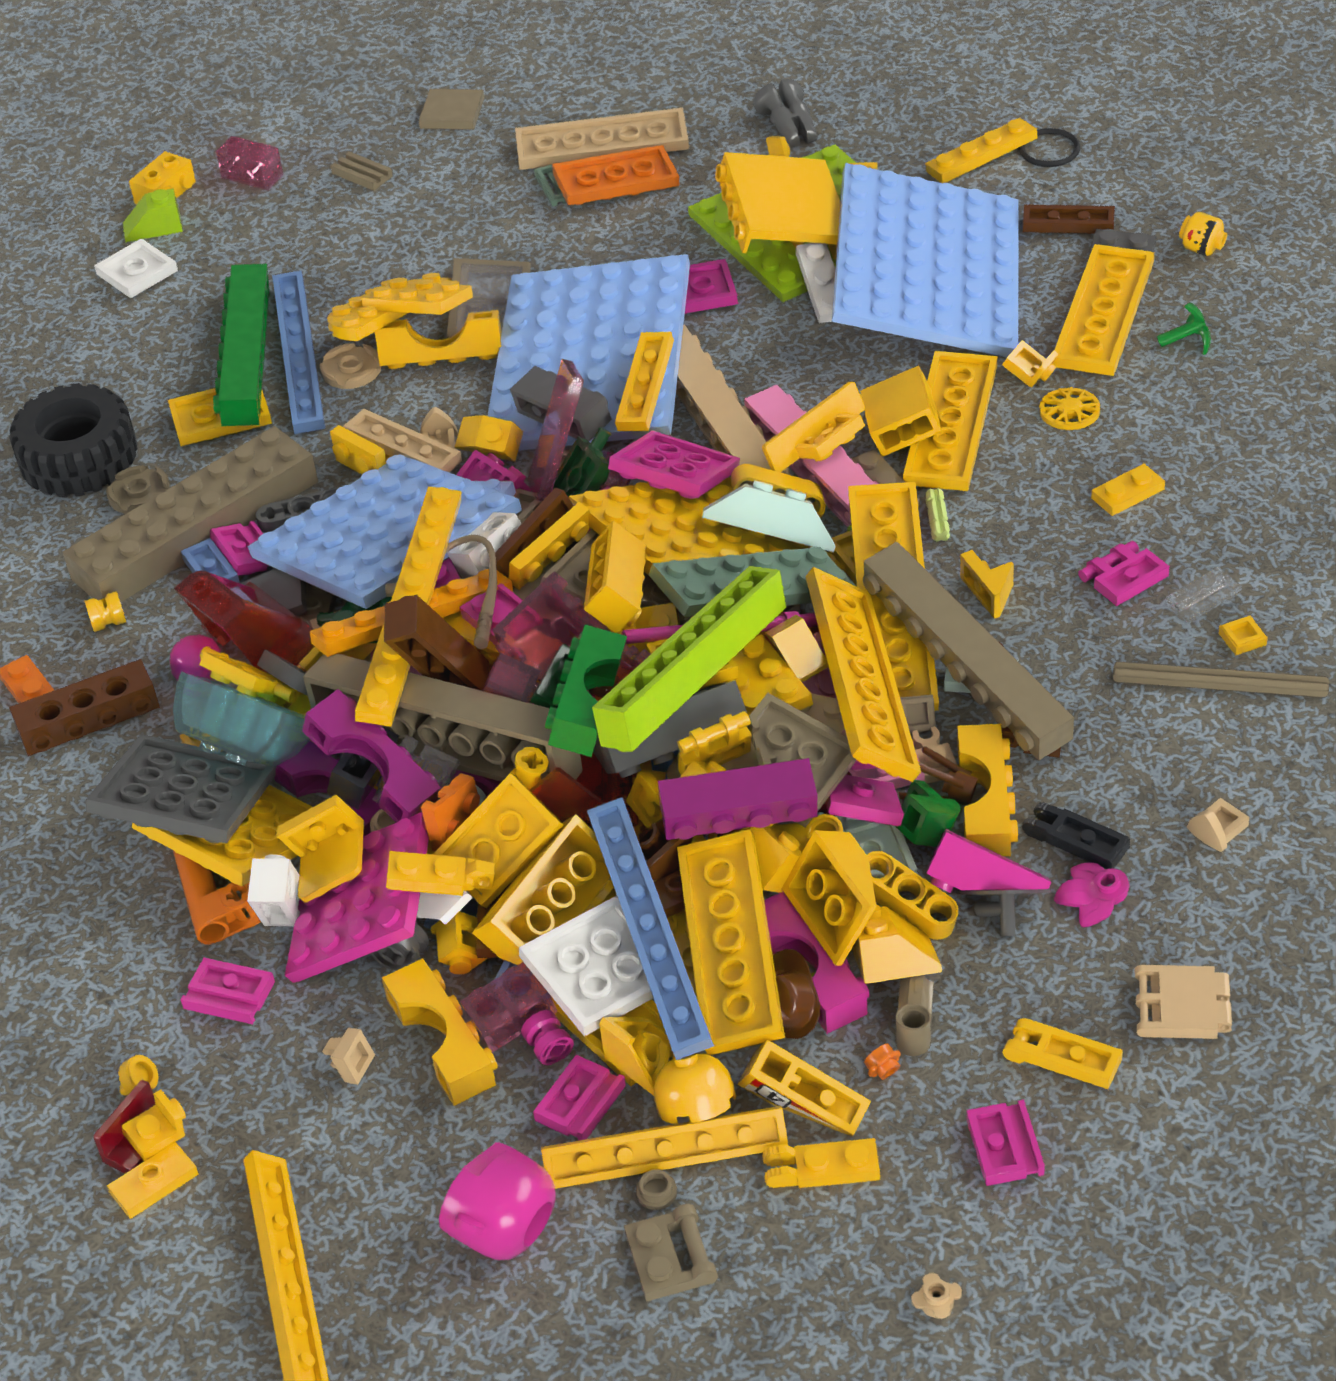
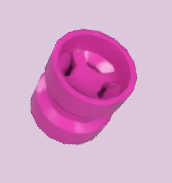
(544, 1033)

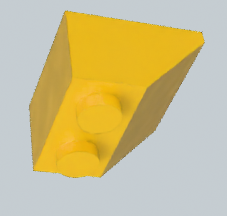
(893, 949)

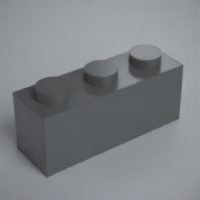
(533, 396)

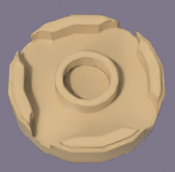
(357, 372)

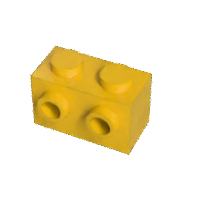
(163, 173)

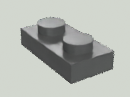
(1127, 240)

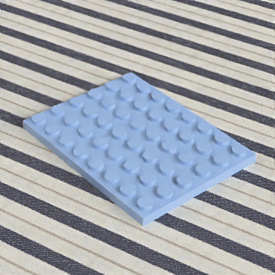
(927, 261)
(596, 322)

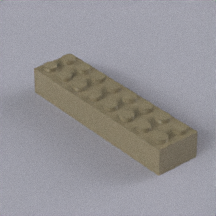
(226, 492)
(458, 720)

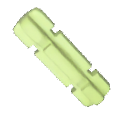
(937, 515)

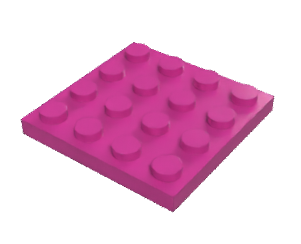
(360, 912)

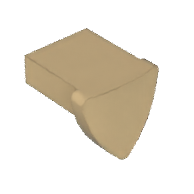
(439, 427)
(1218, 824)

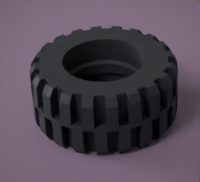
(73, 439)

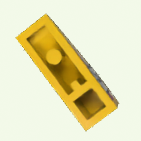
(802, 1089)

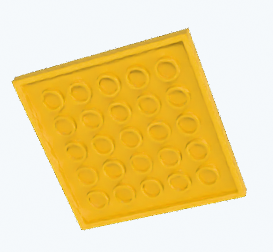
(674, 524)

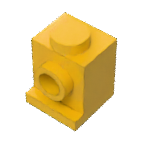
(457, 943)

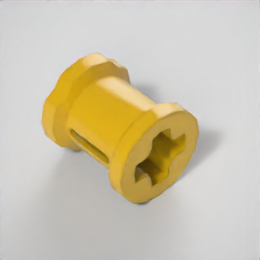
(530, 765)

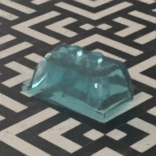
(236, 722)

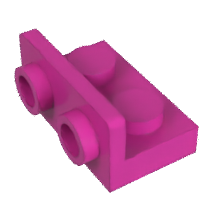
(488, 467)

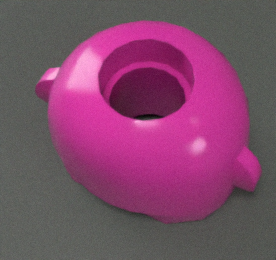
(498, 1203)

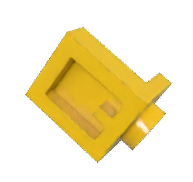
(156, 1126)

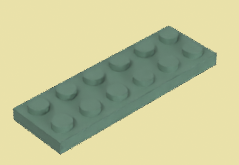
(697, 581)

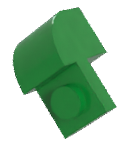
(927, 814)

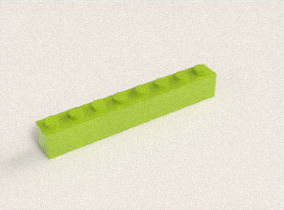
(688, 659)

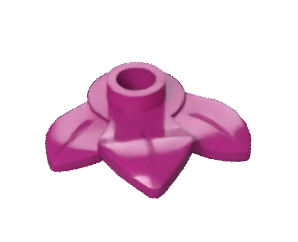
(1090, 892)

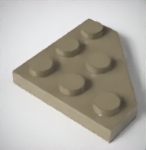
(788, 734)

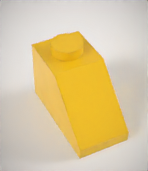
(489, 435)

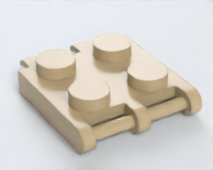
(1183, 1001)

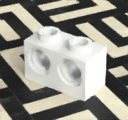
(473, 556)
(274, 890)

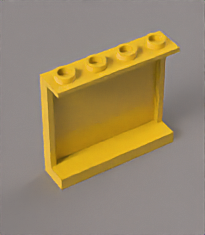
(779, 199)

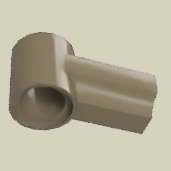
(914, 1015)

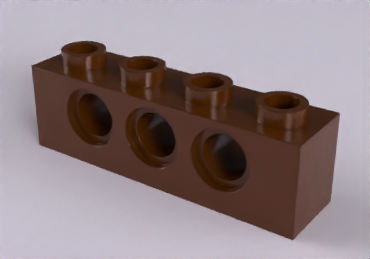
(84, 707)

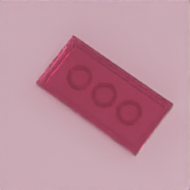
(555, 430)

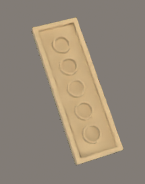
(594, 137)

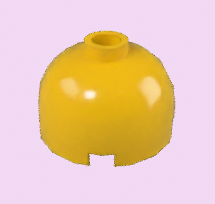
(693, 1088)

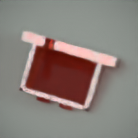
(245, 617)

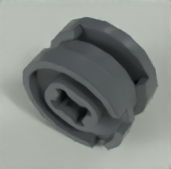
(403, 952)

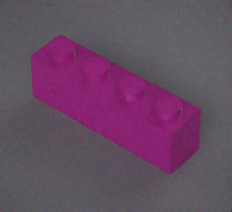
(738, 799)

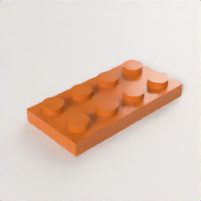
(615, 175)

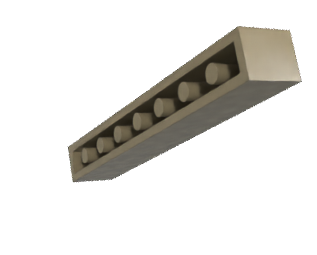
(968, 651)

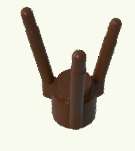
(958, 784)

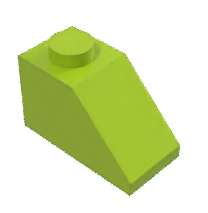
(153, 216)

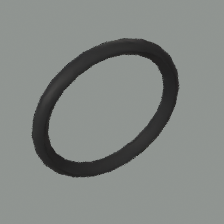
(1058, 162)

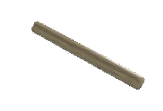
(1221, 679)

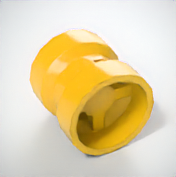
(105, 611)

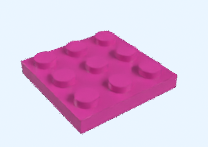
(673, 464)

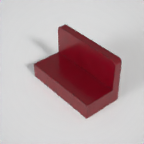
(109, 1138)

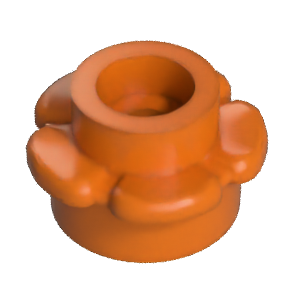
(883, 1061)

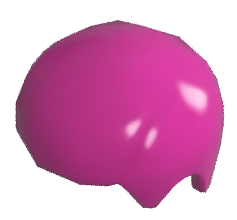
(186, 655)

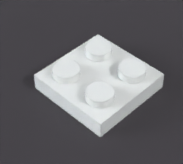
(136, 268)

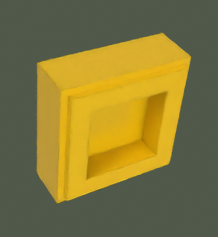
(1242, 635)

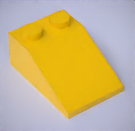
(832, 891)

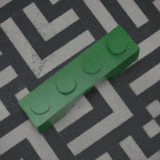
(594, 664)

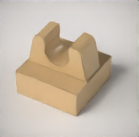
(350, 1055)

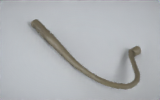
(486, 613)

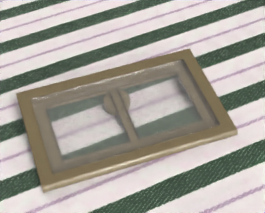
(489, 285)

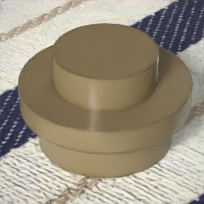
(656, 1190)

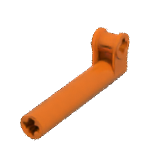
(213, 911)

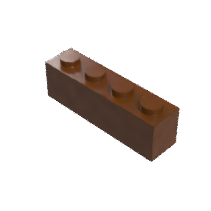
(432, 644)

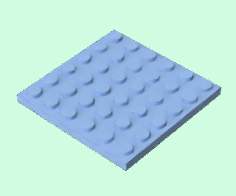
(364, 529)

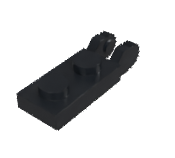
(1077, 835)

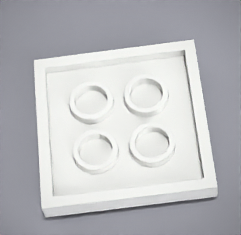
(590, 966)

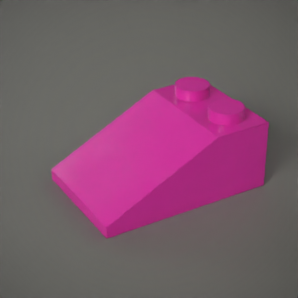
(973, 867)

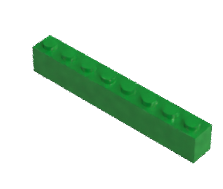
(242, 345)

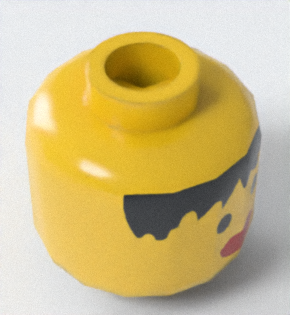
(1202, 233)

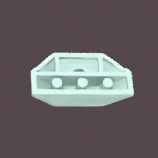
(772, 513)

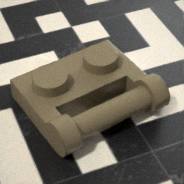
(656, 1256)

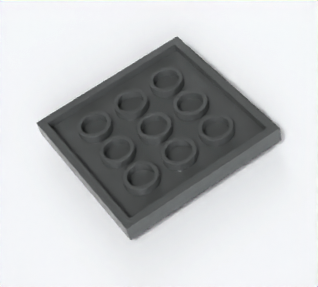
(180, 789)

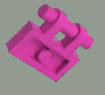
(1129, 577)

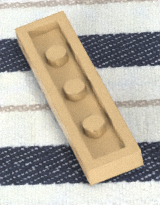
(401, 440)

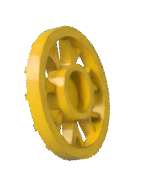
(1069, 408)

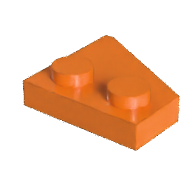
(449, 812)

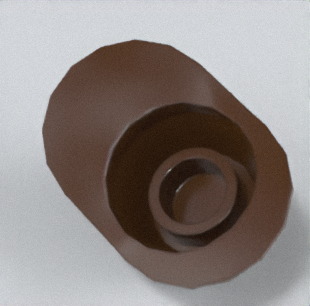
(796, 994)

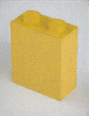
(900, 411)

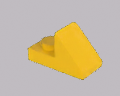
(987, 584)

